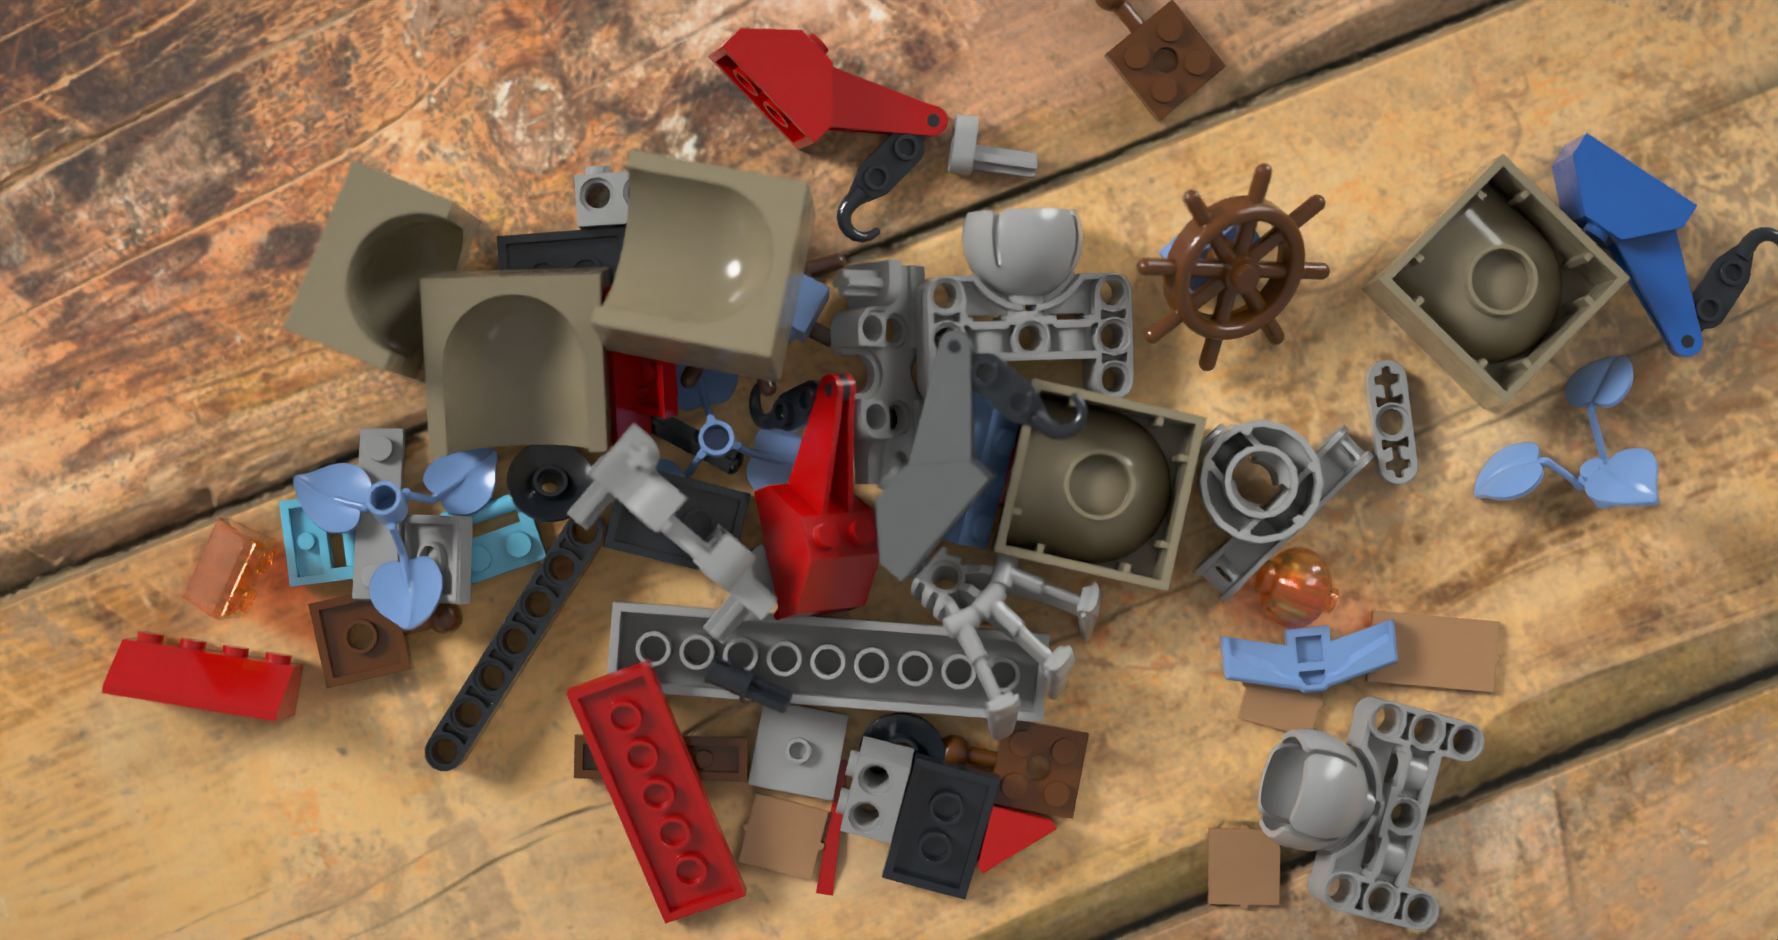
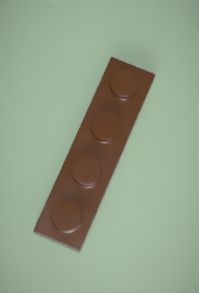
(713, 756)

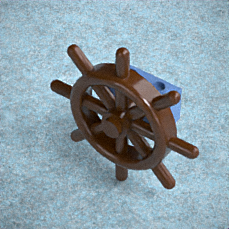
(1222, 256)

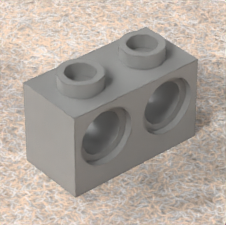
(615, 212)
(880, 790)

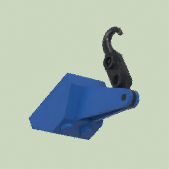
(1638, 223)

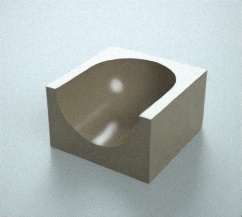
(369, 266)
(708, 267)
(1496, 283)
(515, 359)
(1108, 495)

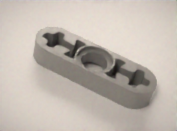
(1385, 455)

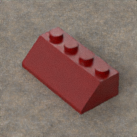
(205, 677)

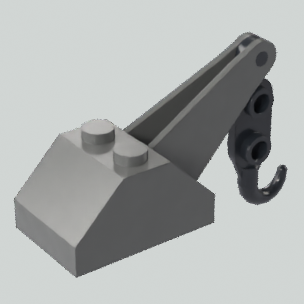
(943, 474)

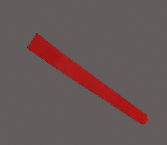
(829, 859)

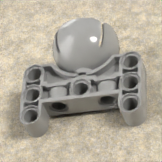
(1030, 263)
(1344, 800)

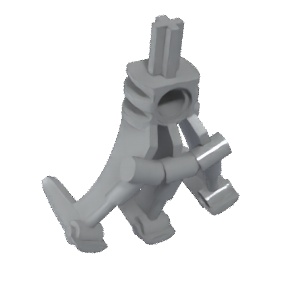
(981, 595)

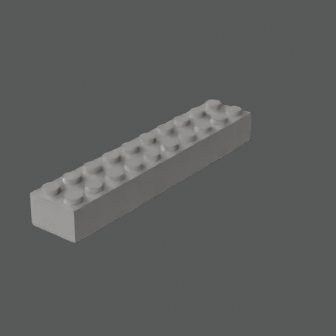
(828, 659)

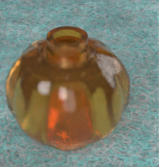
(1296, 587)

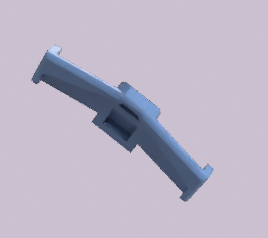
(1309, 657)

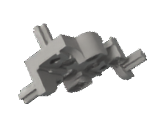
(878, 294)
(631, 477)

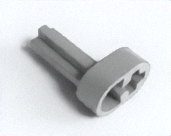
(968, 156)

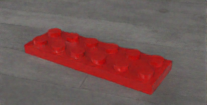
(657, 791)

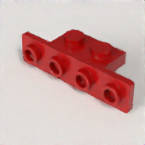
(639, 390)

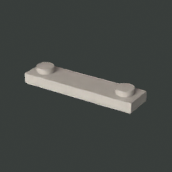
(382, 460)

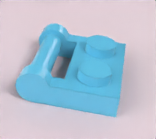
(506, 547)
(310, 549)

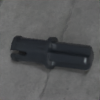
(748, 685)

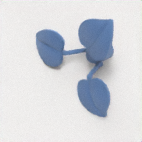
(774, 449)
(1622, 480)
(339, 492)

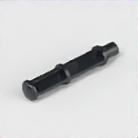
(687, 438)

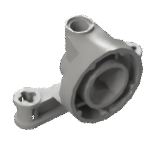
(1305, 482)

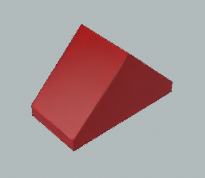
(1009, 833)

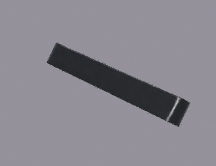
(499, 653)

